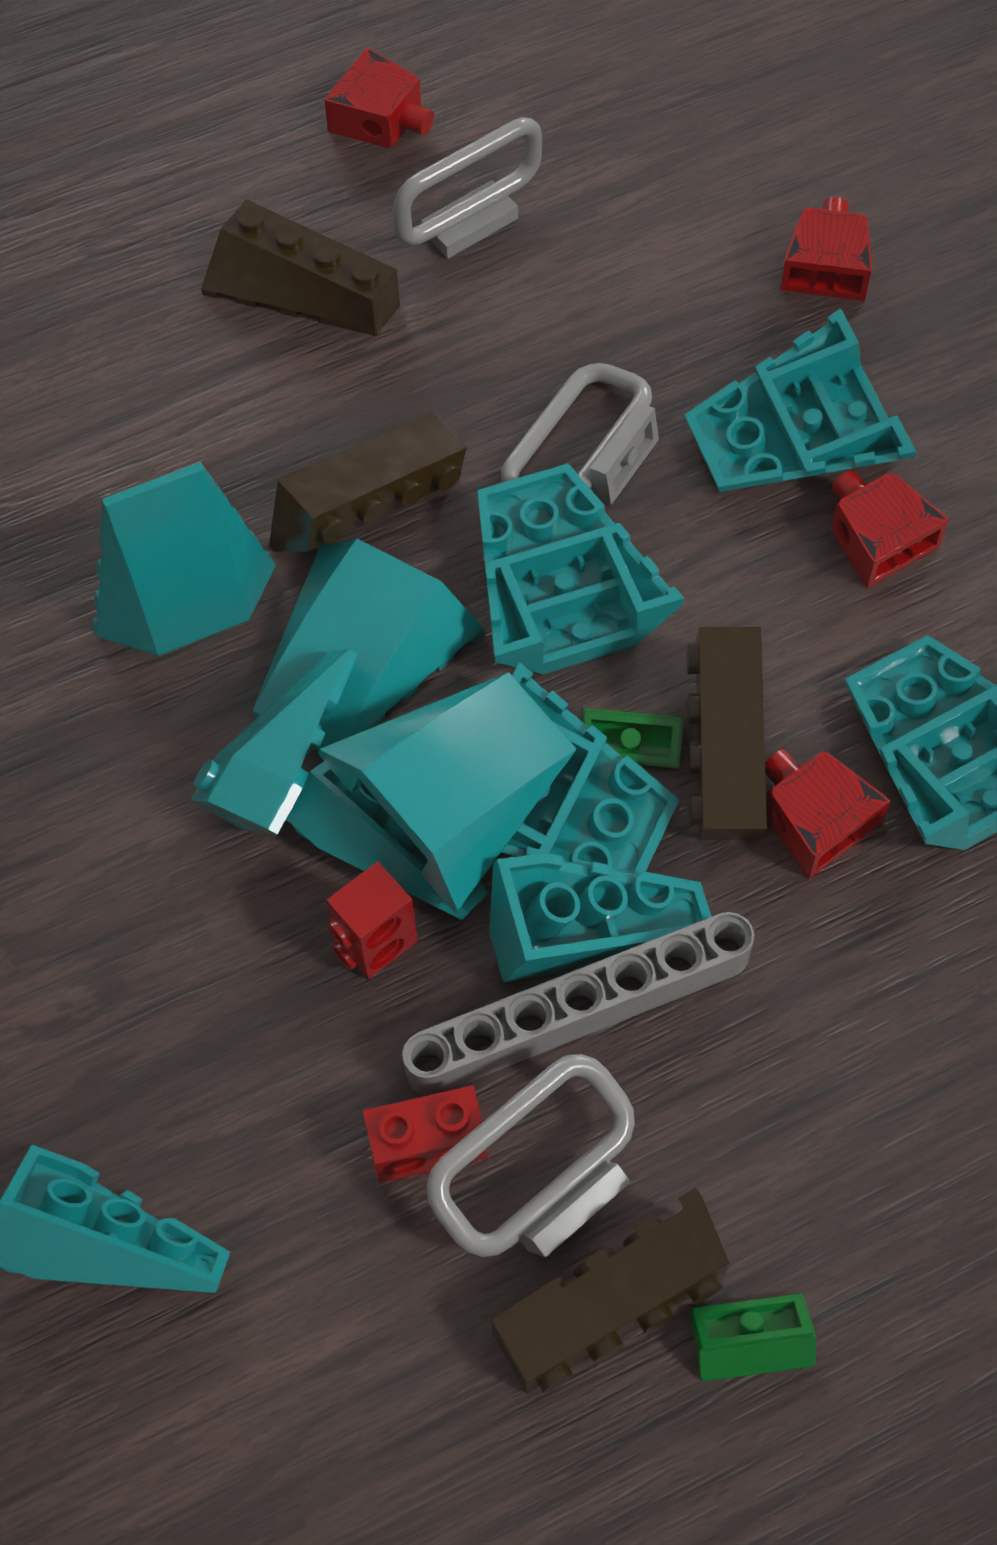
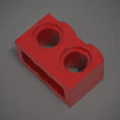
(371, 921)
(417, 1132)

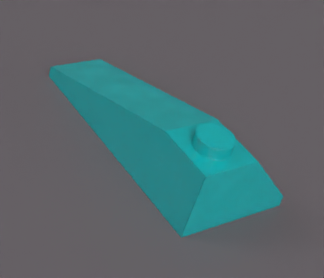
(260, 770)
(362, 833)
(571, 915)
(75, 1230)

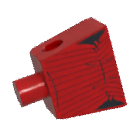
(377, 102)
(829, 253)
(884, 525)
(820, 808)

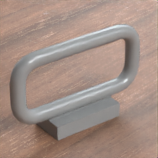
(482, 209)
(622, 447)
(567, 1199)

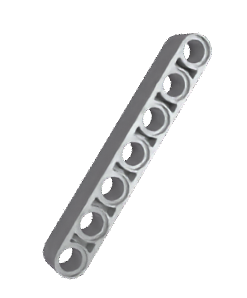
(565, 1024)

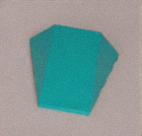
(798, 416)
(175, 563)
(564, 574)
(385, 613)
(937, 738)
(458, 776)
(599, 802)

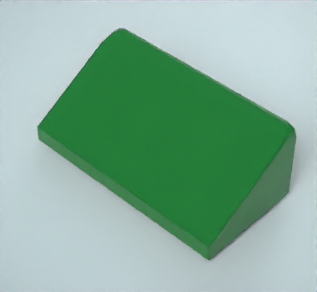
(641, 736)
(753, 1337)

